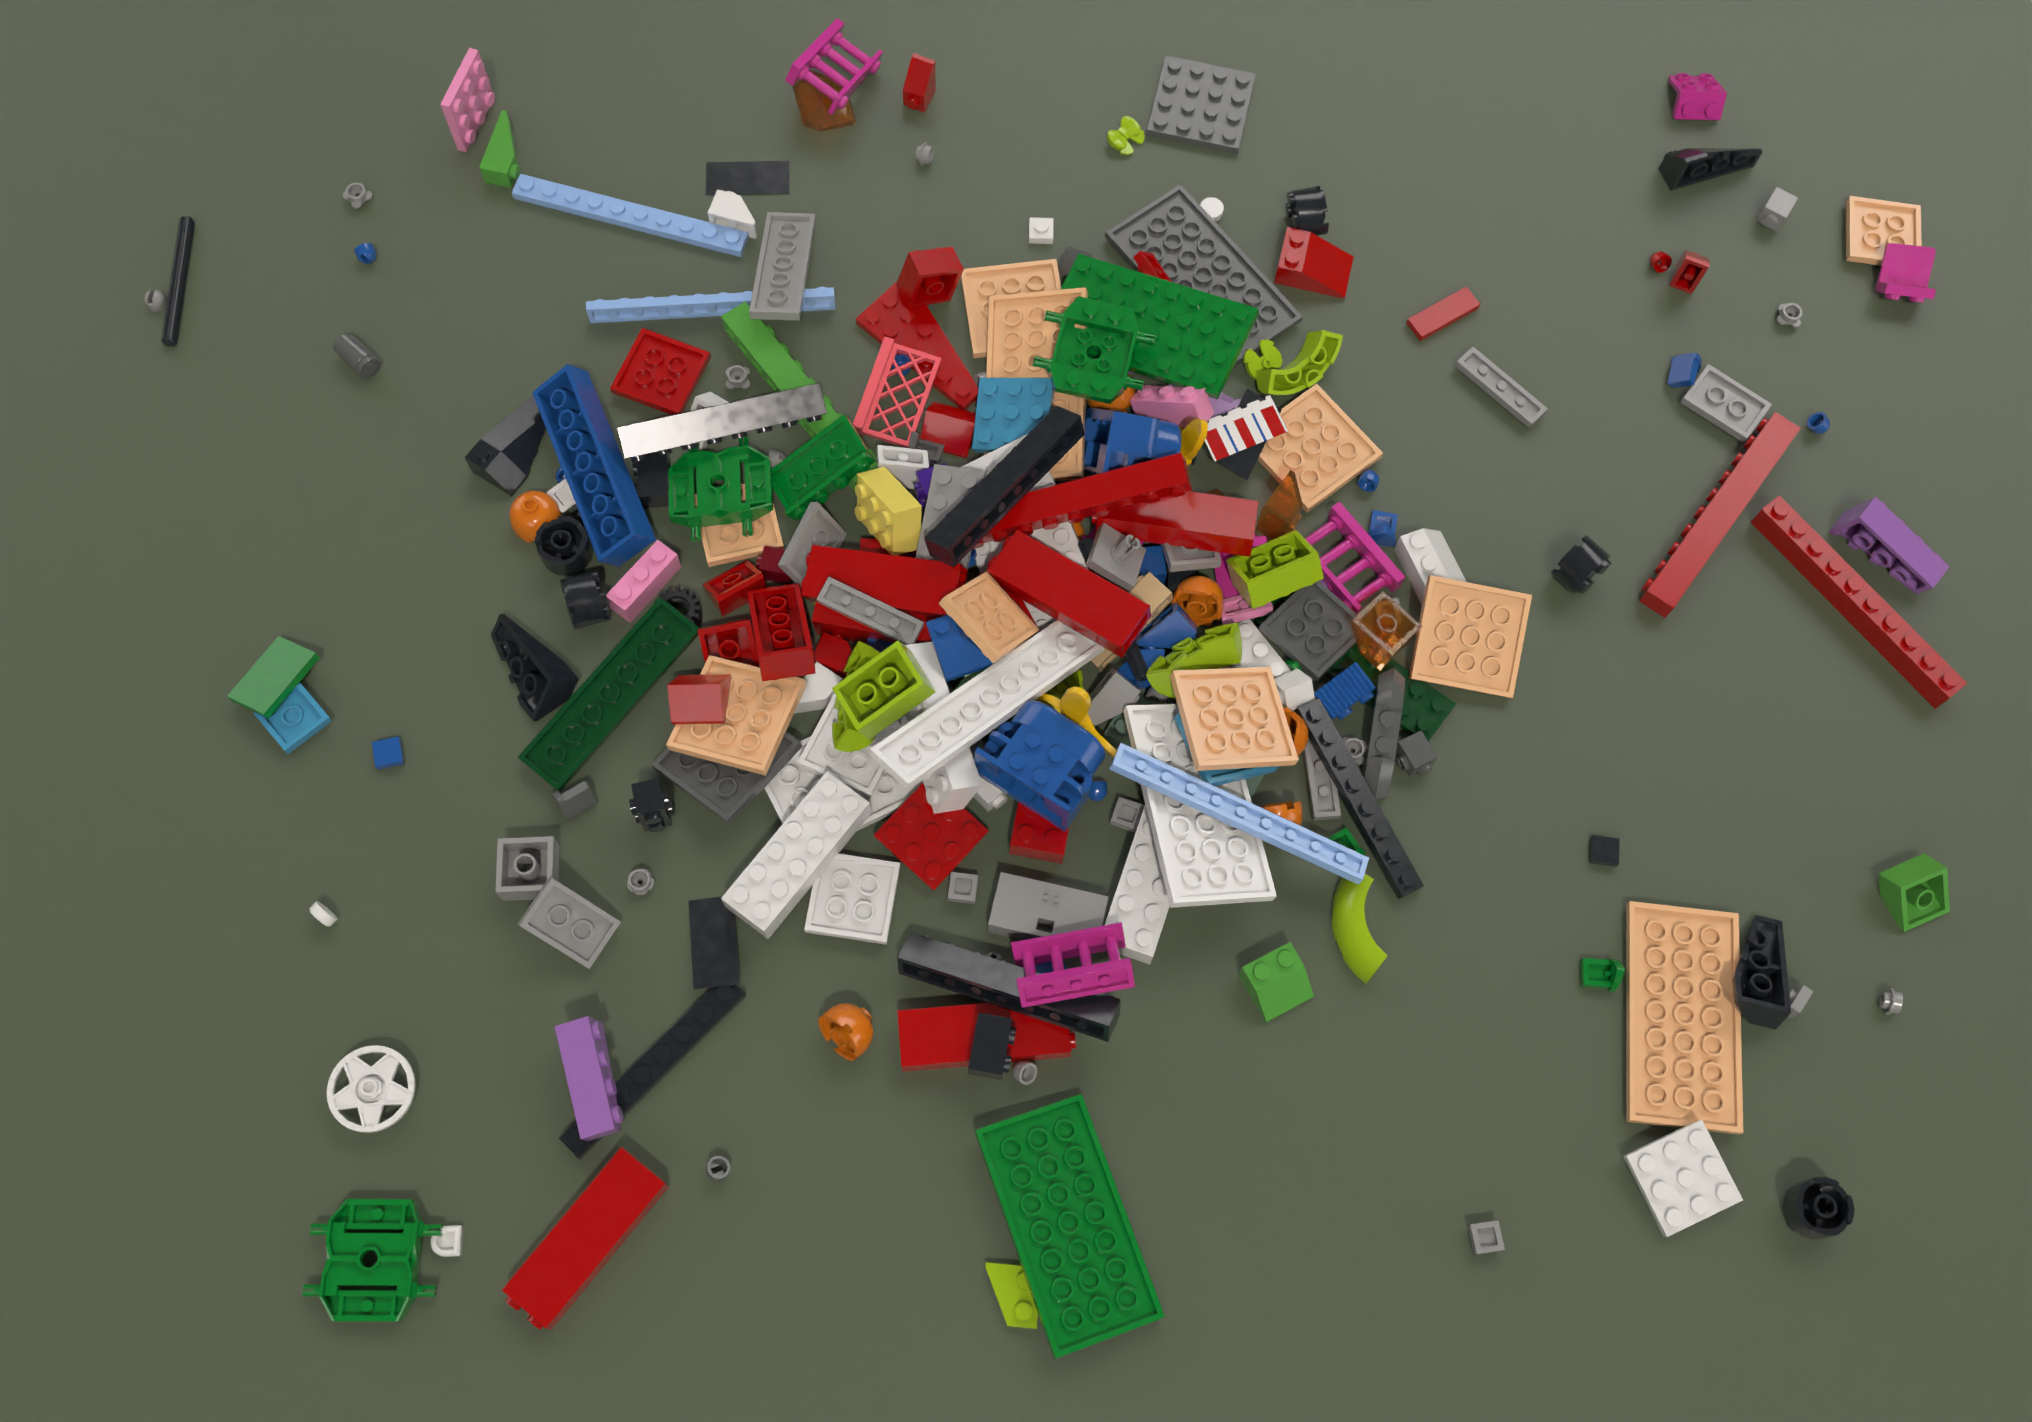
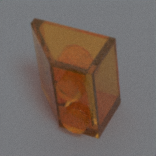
(815, 106)
(1282, 510)
(1383, 630)

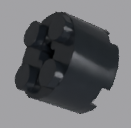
(1307, 210)
(564, 546)
(1581, 565)
(585, 600)
(1802, 1211)

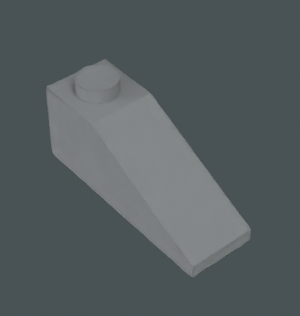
(1112, 697)

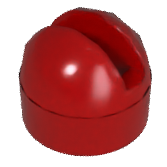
(1663, 259)

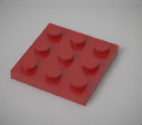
(660, 372)
(927, 841)

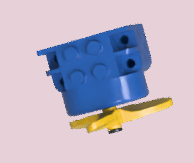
(1127, 439)
(1046, 756)

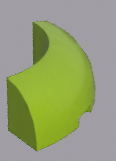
(1306, 369)
(1212, 651)
(844, 734)
(1351, 930)

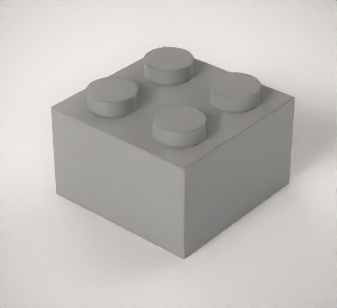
(525, 866)

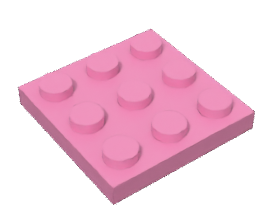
(467, 100)

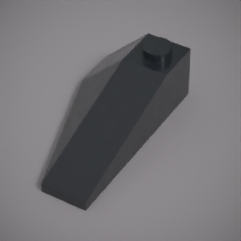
(1702, 164)
(509, 448)
(538, 673)
(1762, 976)

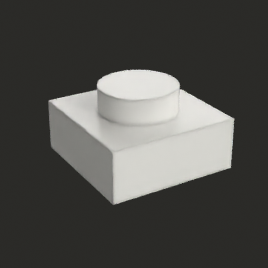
(1041, 230)

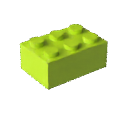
(1275, 569)
(883, 690)

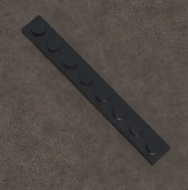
(1359, 799)
(664, 1056)

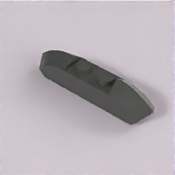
(1384, 732)

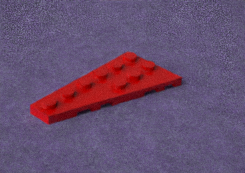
(920, 331)

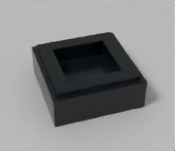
(1604, 850)

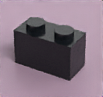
(652, 480)
(990, 1046)

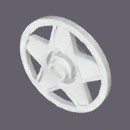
(371, 1089)

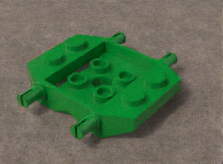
(1098, 378)
(723, 503)
(395, 1266)

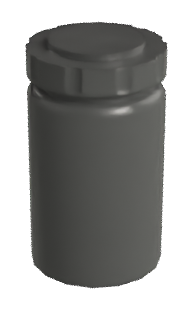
(356, 355)

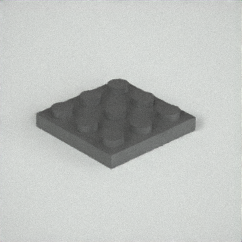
(1312, 629)

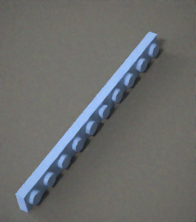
(630, 215)
(690, 306)
(1239, 813)

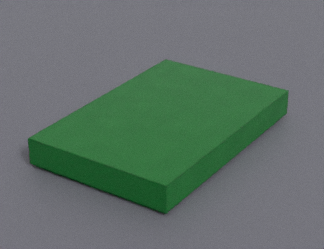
(273, 677)

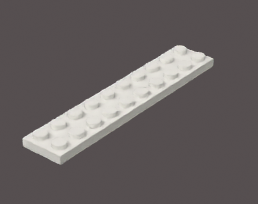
(983, 703)

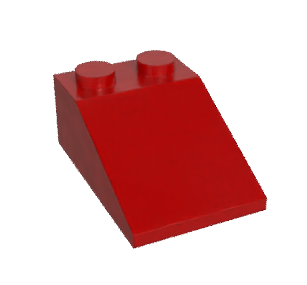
(1313, 264)

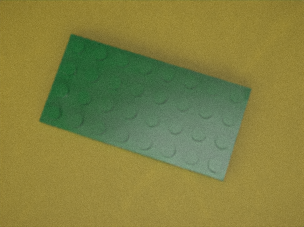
(1193, 330)
(1068, 1226)

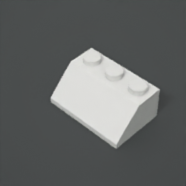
(1426, 554)

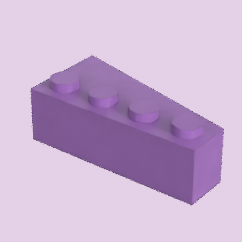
(1890, 544)
(589, 1077)

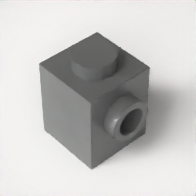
(1415, 755)

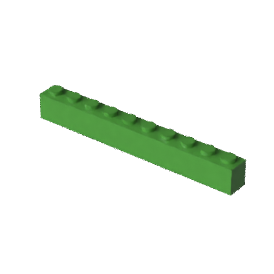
(775, 365)

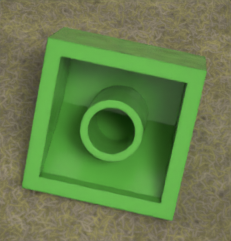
(1915, 891)
(1277, 982)

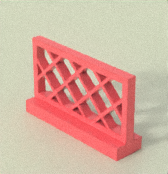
(877, 383)

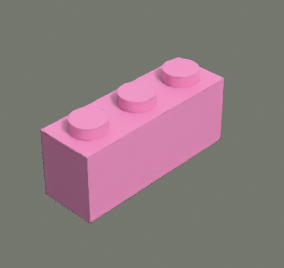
(1172, 404)
(643, 581)

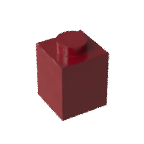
(768, 565)

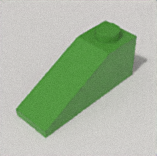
(500, 158)

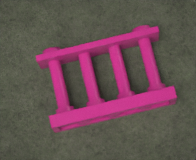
(823, 47)
(1365, 546)
(1077, 981)

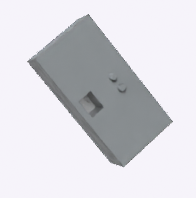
(1038, 909)

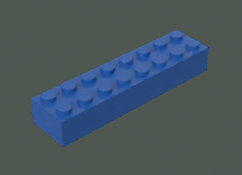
(593, 466)

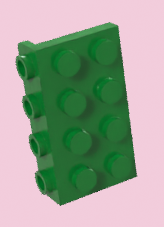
(820, 467)

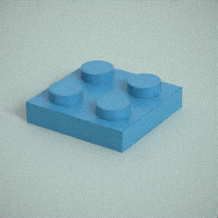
(295, 719)

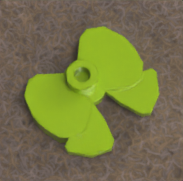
(1128, 129)
(1270, 359)

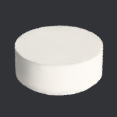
(1213, 207)
(323, 914)

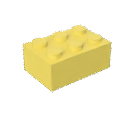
(888, 511)

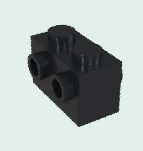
(651, 805)

